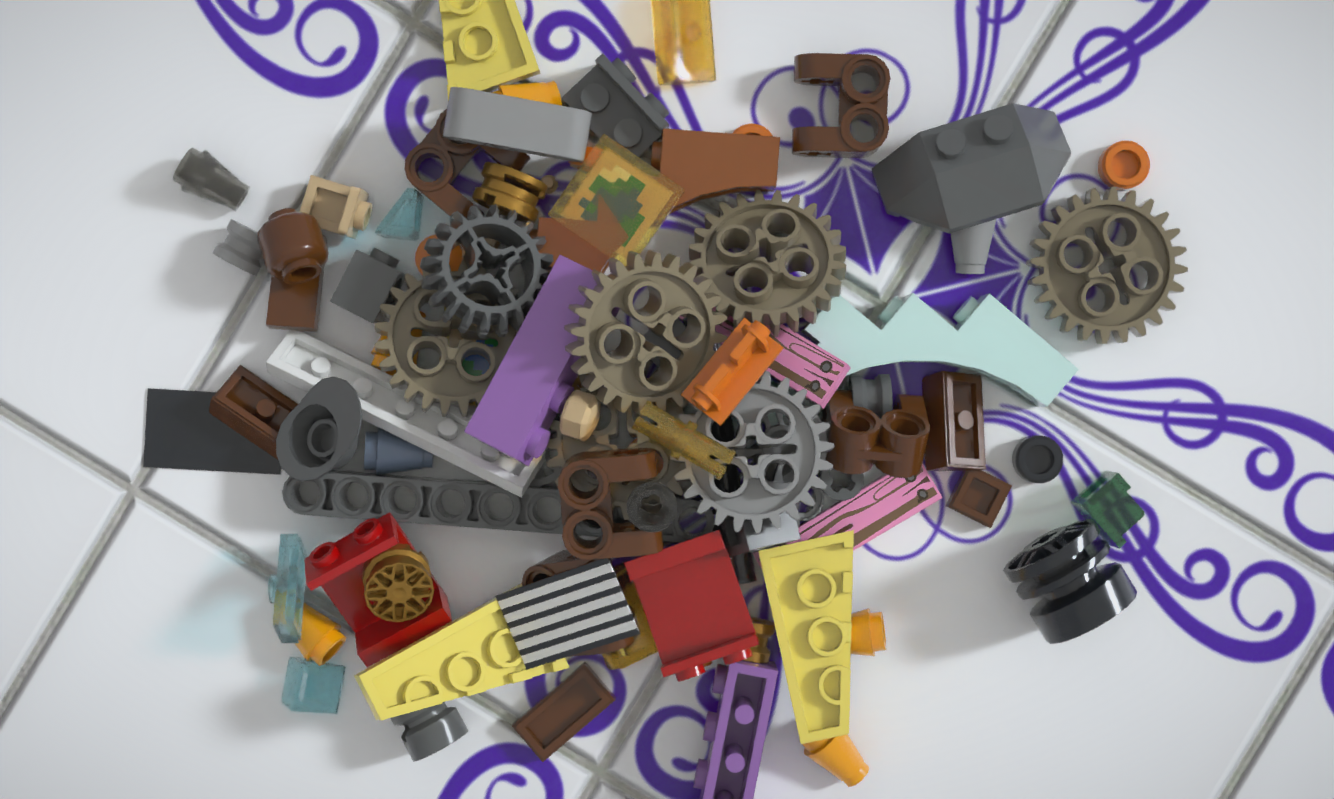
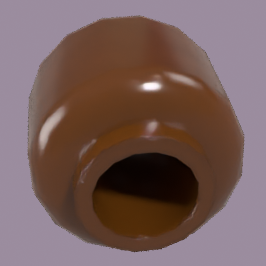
(292, 246)

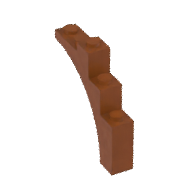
(700, 163)

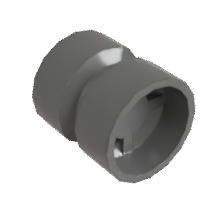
(430, 729)

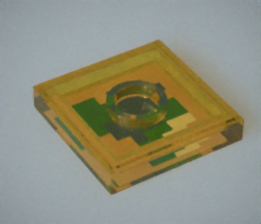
(616, 201)

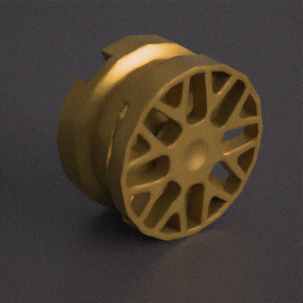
(510, 191)
(398, 583)

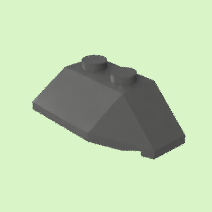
(974, 168)

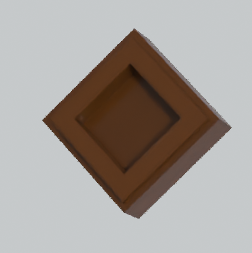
(978, 496)

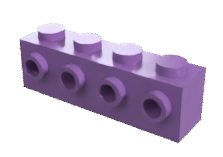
(535, 371)
(736, 730)

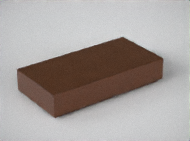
(295, 305)
(563, 711)

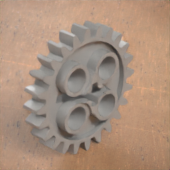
(755, 498)

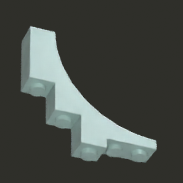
(984, 340)

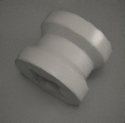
(240, 248)

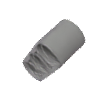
(517, 124)

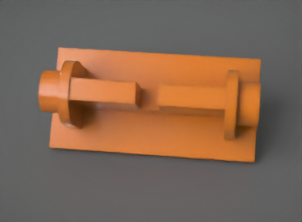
(733, 370)

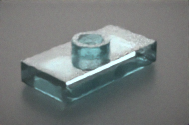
(288, 589)

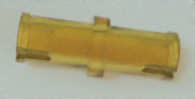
(683, 440)

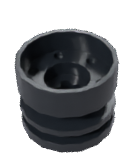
(1074, 589)

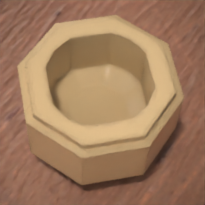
(580, 415)

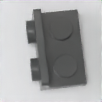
(618, 106)

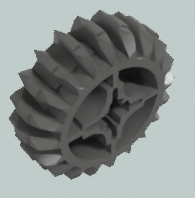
(479, 253)

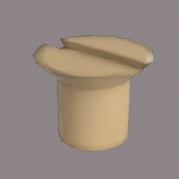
(550, 181)

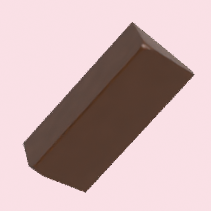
(252, 408)
(955, 421)

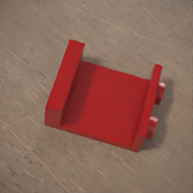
(339, 572)
(694, 605)

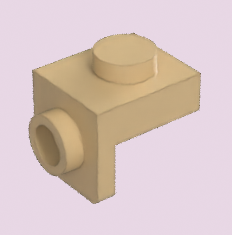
(337, 206)

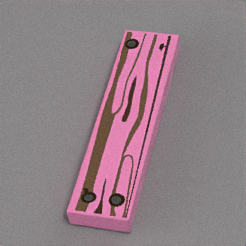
(801, 362)
(873, 510)

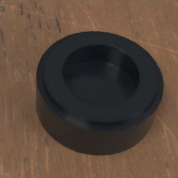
(1037, 459)

